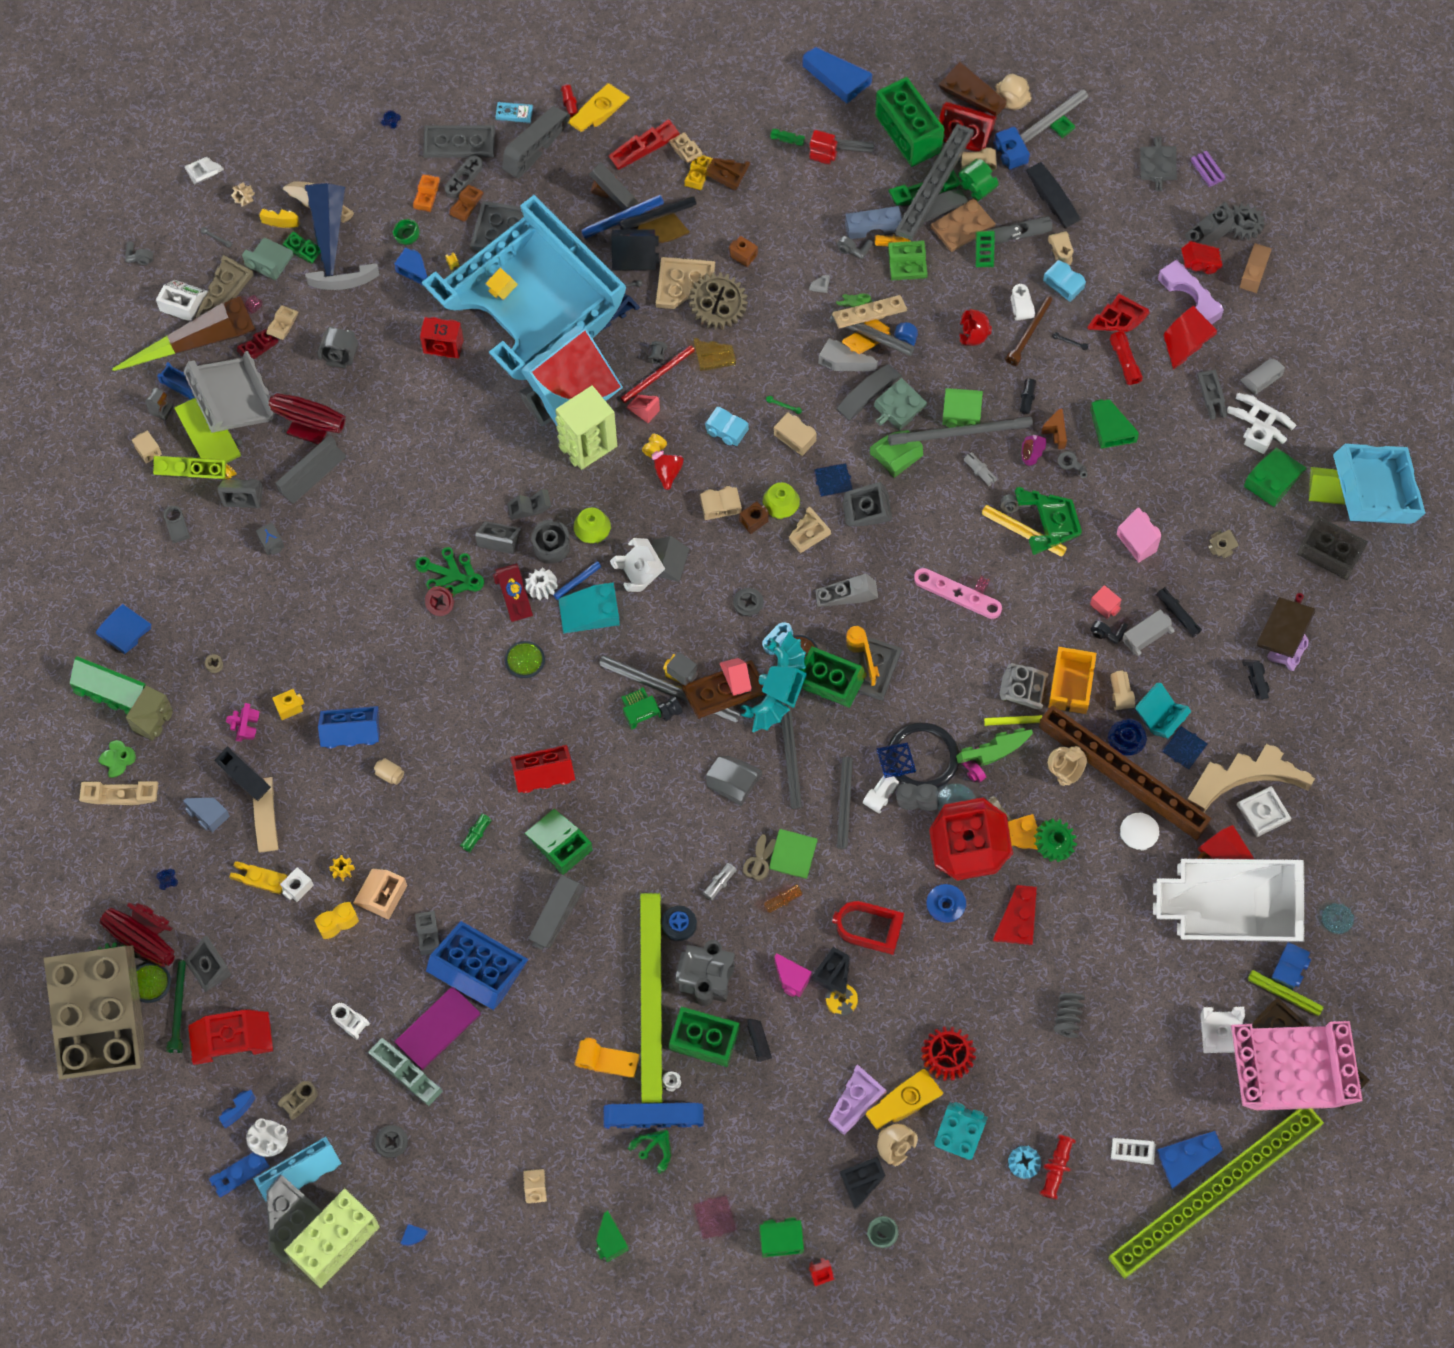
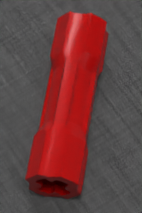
(1130, 368)

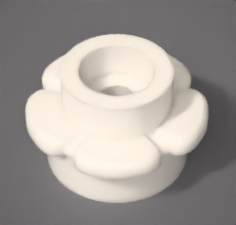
(671, 1076)

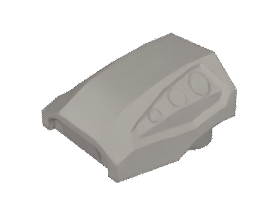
(1023, 685)

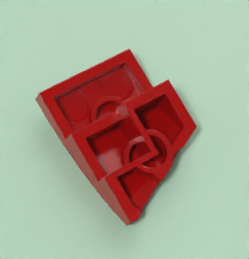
(1120, 315)
(1187, 335)

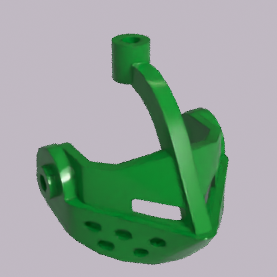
(659, 1137)

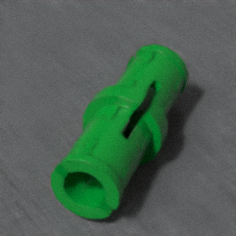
(475, 833)

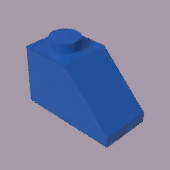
(411, 265)

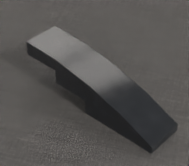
(1053, 194)

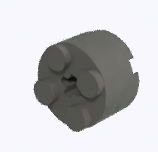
(338, 347)
(550, 541)

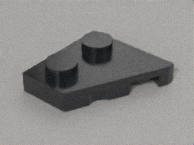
(1256, 678)
(833, 972)
(862, 1180)

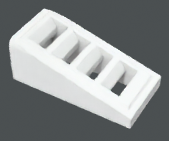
(1142, 1144)

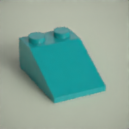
(589, 608)

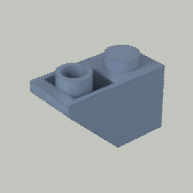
(208, 811)

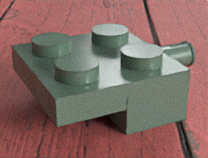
(899, 404)

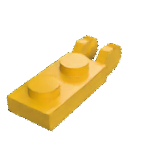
(259, 877)

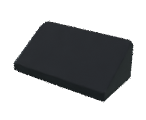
(759, 1040)

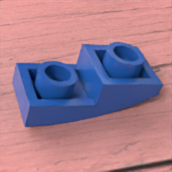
(242, 1102)

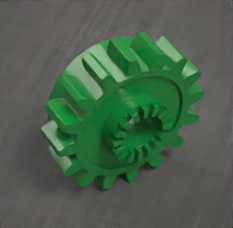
(1046, 844)

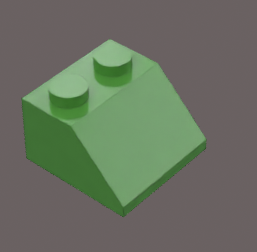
(962, 407)

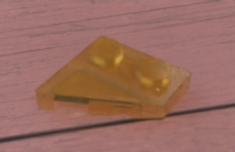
(713, 355)

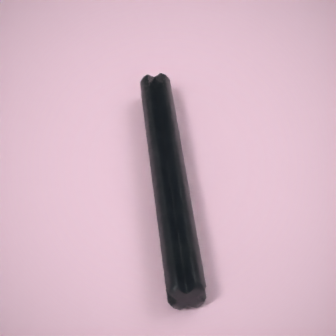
(657, 213)

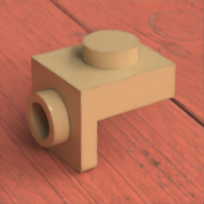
(535, 1186)

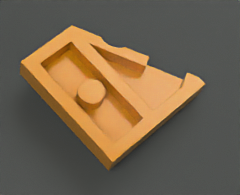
(1023, 831)

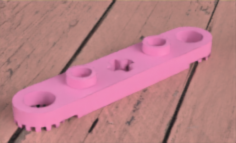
(970, 598)

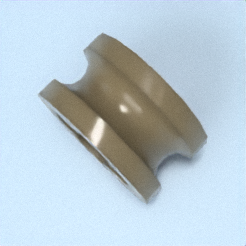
(212, 669)

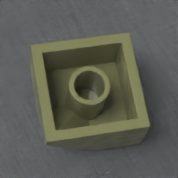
(149, 713)

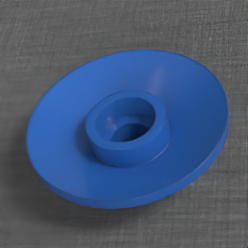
(950, 895)

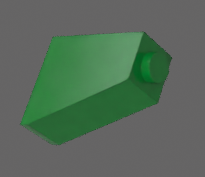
(1111, 425)

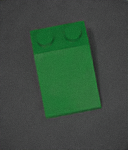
(1274, 476)

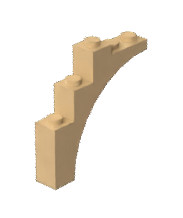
(1244, 770)

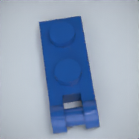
(239, 1173)

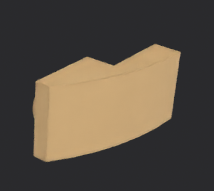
(685, 148)

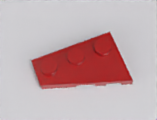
(1019, 917)

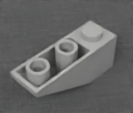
(840, 358)
(850, 591)

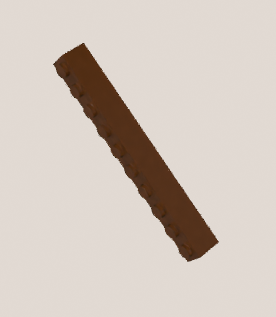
(1125, 773)

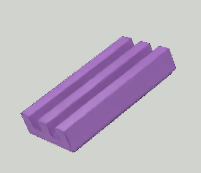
(1194, 160)

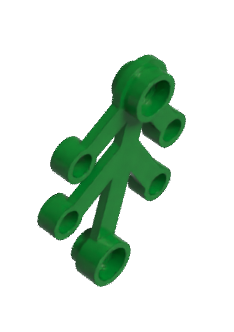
(452, 574)

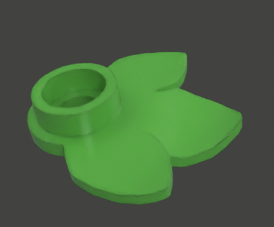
(854, 300)
(114, 758)

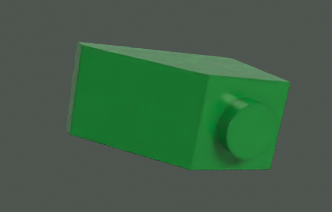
(609, 1239)

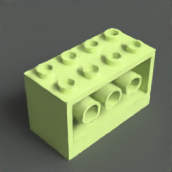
(586, 428)
(332, 1238)

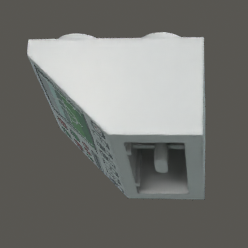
(180, 300)

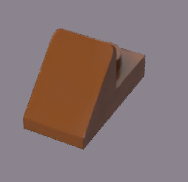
(1056, 426)

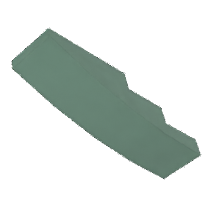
(405, 1071)

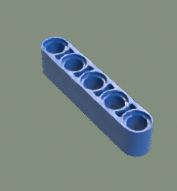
(660, 1115)

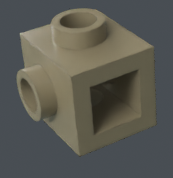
(1226, 537)

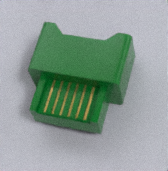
(639, 707)

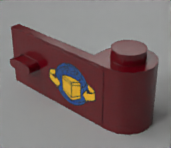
(513, 592)

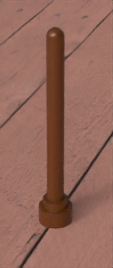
(1015, 355)

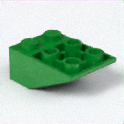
(559, 841)

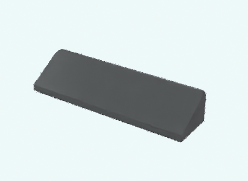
(613, 187)

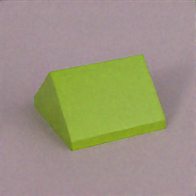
(1325, 486)

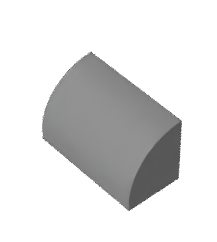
(1263, 376)

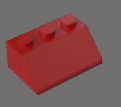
(979, 122)
(543, 769)

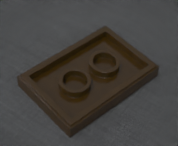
(1286, 627)

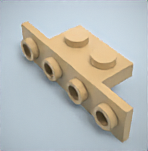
(869, 311)

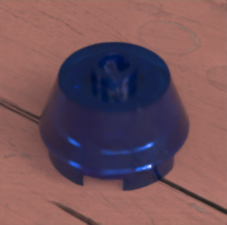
(1127, 737)

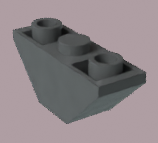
(1212, 226)

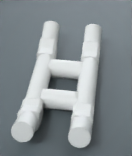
(1258, 405)

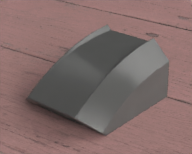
(867, 505)
(732, 778)

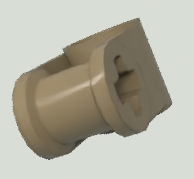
(297, 1100)

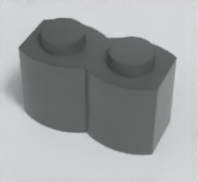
(913, 797)

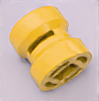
(655, 443)

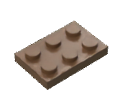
(961, 225)

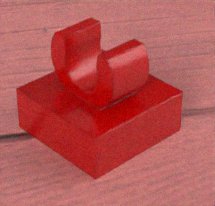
(821, 1272)

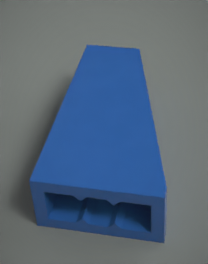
(837, 74)

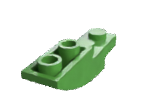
(998, 748)

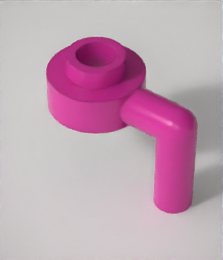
(975, 772)

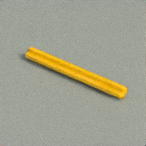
(1018, 527)

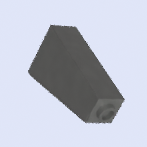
(556, 912)

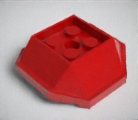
(976, 857)

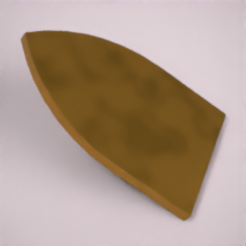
(667, 228)

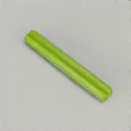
(1285, 993)

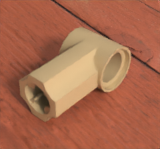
(988, 155)
(1122, 693)

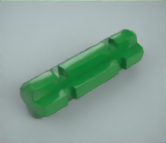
(787, 137)

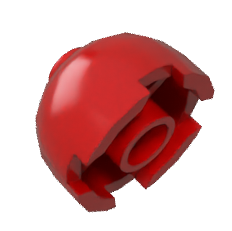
(976, 326)

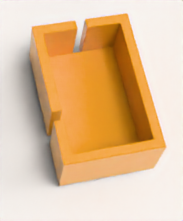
(1072, 680)

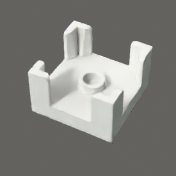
(640, 565)
(1217, 1029)

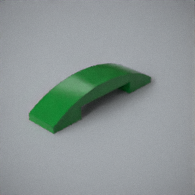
(904, 195)

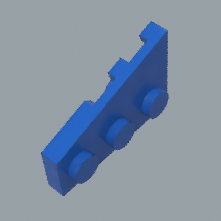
(1188, 1156)

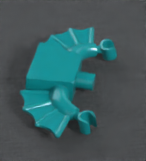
(780, 684)

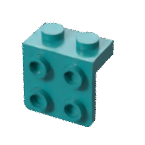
(1161, 712)
(960, 1130)

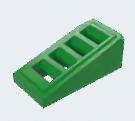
(991, 234)

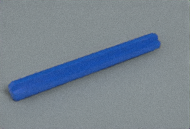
(615, 219)

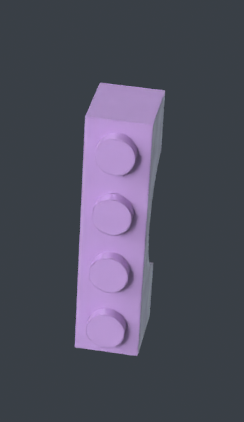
(1178, 278)

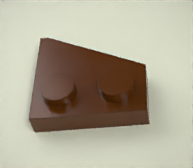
(727, 171)

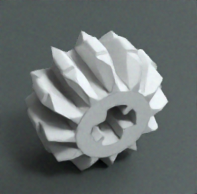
(541, 583)

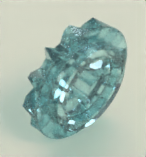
(1337, 926)

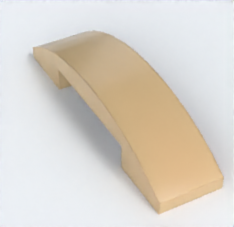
(118, 794)
(265, 820)

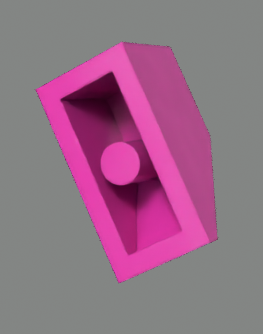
(792, 976)

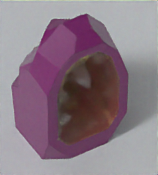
(1032, 449)

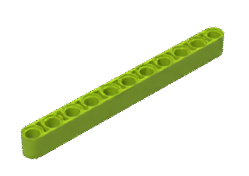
(651, 999)

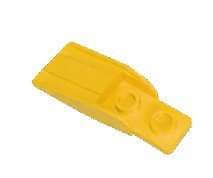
(599, 108)
(905, 1099)

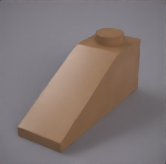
(1255, 268)

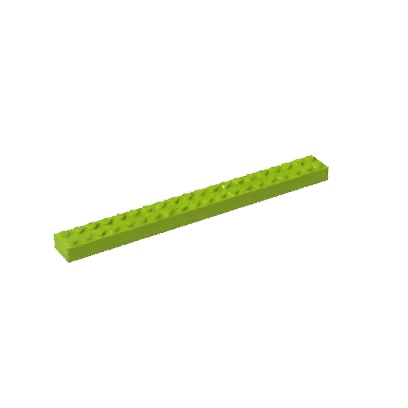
(1215, 1191)

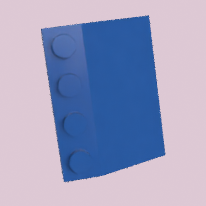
(476, 965)

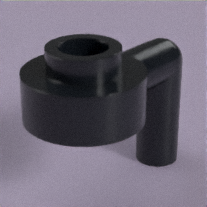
(1102, 630)

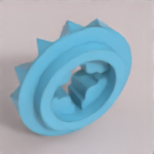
(1019, 1169)

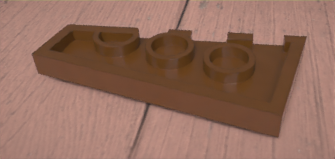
(971, 89)

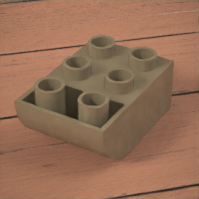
(95, 1012)

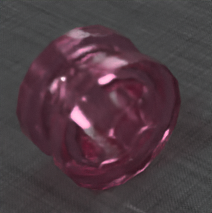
(253, 304)
(982, 584)

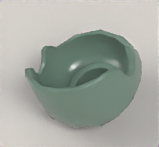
(885, 1226)

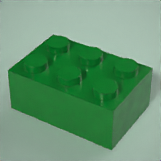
(832, 677)
(704, 1036)

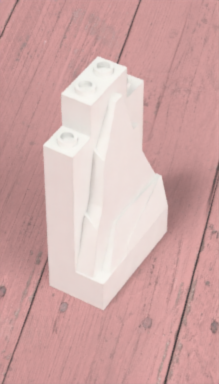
(1234, 900)

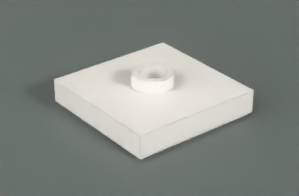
(1264, 811)

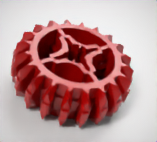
(941, 1057)

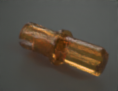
(783, 898)

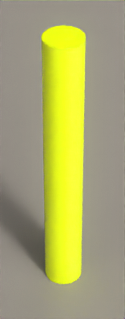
(1012, 720)

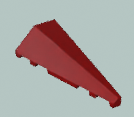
(1226, 845)

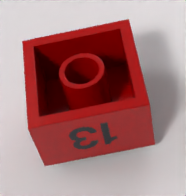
(441, 337)

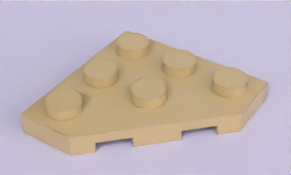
(678, 278)

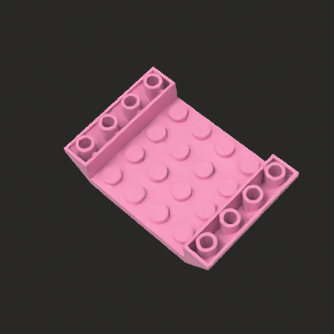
(1296, 1066)

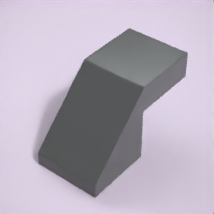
(528, 506)

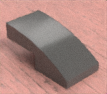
(427, 932)

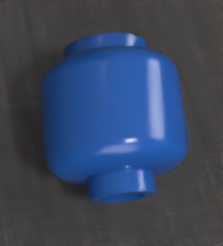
(906, 332)

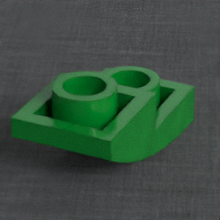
(304, 249)

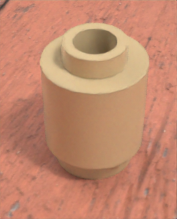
(388, 771)

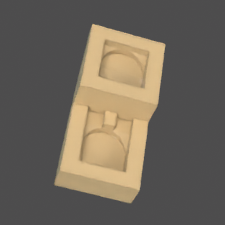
(282, 322)

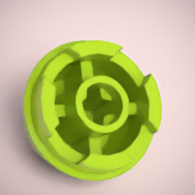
(781, 500)
(592, 525)

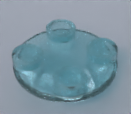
(954, 793)

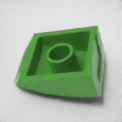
(896, 457)

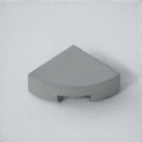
(820, 284)

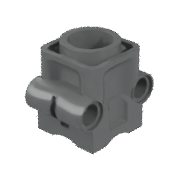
(705, 971)

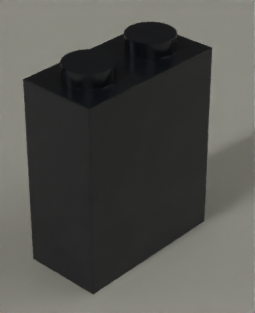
(634, 249)

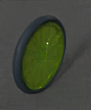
(524, 659)
(152, 982)

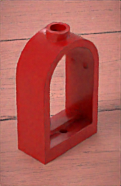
(893, 933)

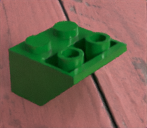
(781, 1237)

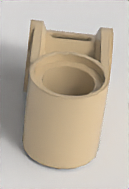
(1061, 247)

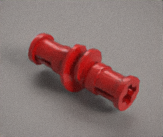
(1057, 1167)

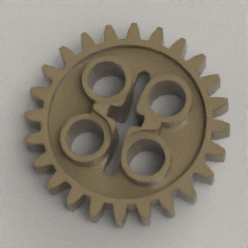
(702, 295)

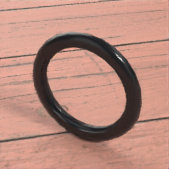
(944, 735)

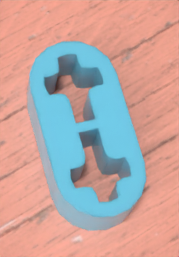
(777, 635)

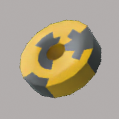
(842, 1008)

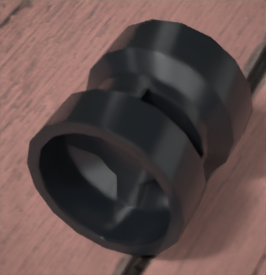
(670, 708)

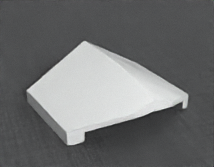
(202, 170)

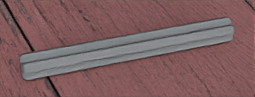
(1054, 115)

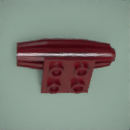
(308, 418)
(140, 932)

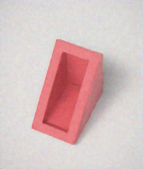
(645, 407)
(736, 675)

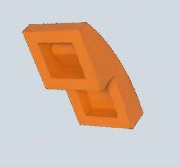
(426, 193)

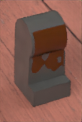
(158, 404)

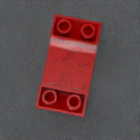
(230, 1034)

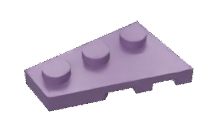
(859, 1096)

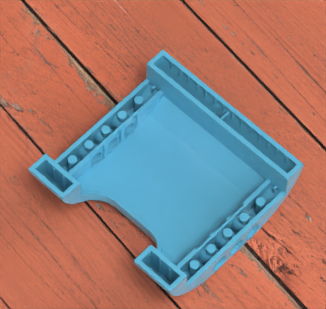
(556, 288)

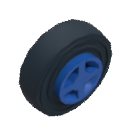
(678, 916)

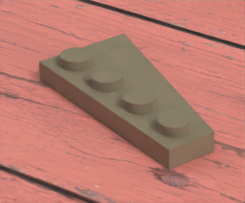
(227, 284)

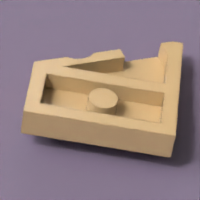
(809, 531)

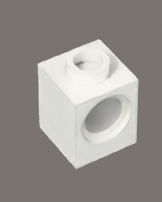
(1258, 444)
(295, 877)

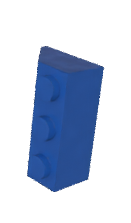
(349, 727)

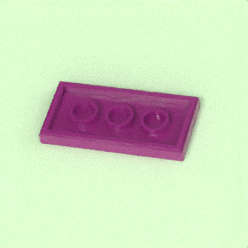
(437, 1028)

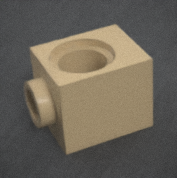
(146, 446)

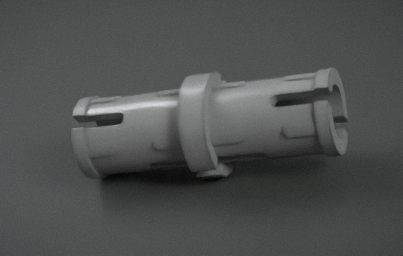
(980, 469)
(719, 881)

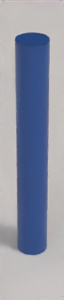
(577, 580)

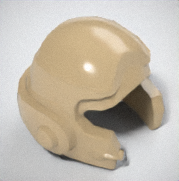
(1014, 91)
(1067, 764)

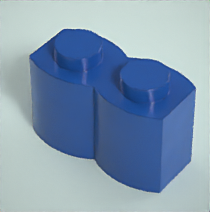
(1290, 966)

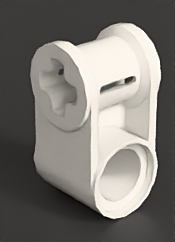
(1021, 303)
(352, 1022)

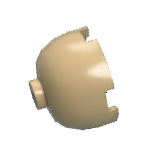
(895, 1142)

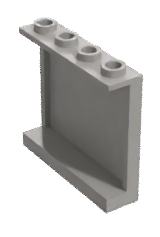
(229, 393)

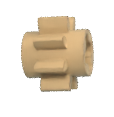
(243, 194)

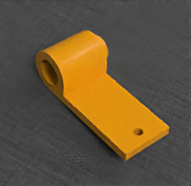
(861, 343)
(858, 642)
(606, 1060)

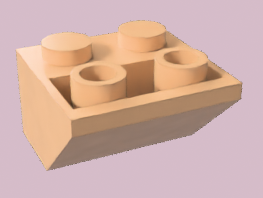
(381, 892)

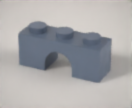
(860, 223)

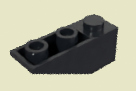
(242, 773)

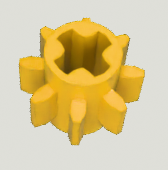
(337, 865)

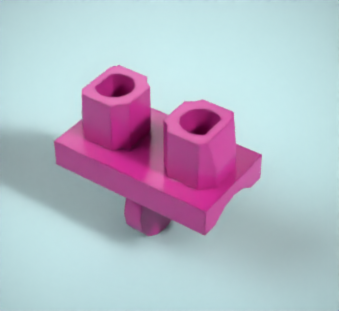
(243, 731)

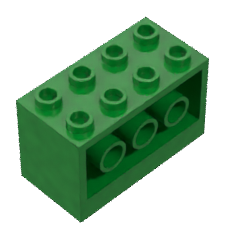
(909, 121)

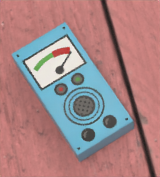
(514, 112)

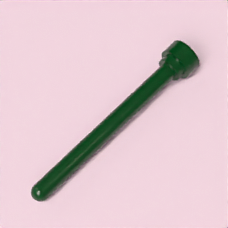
(175, 1041)

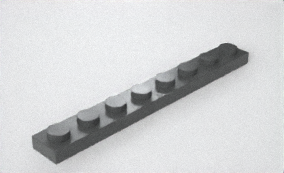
(934, 182)

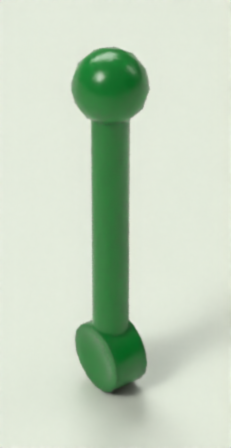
(769, 399)

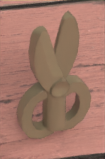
(762, 855)

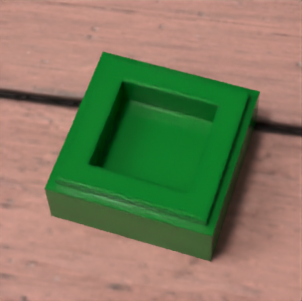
(1063, 126)

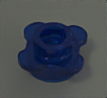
(391, 115)
(161, 876)

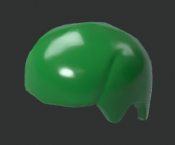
(406, 227)

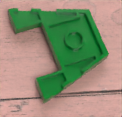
(1057, 518)

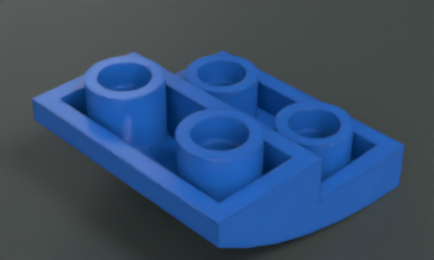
(123, 629)

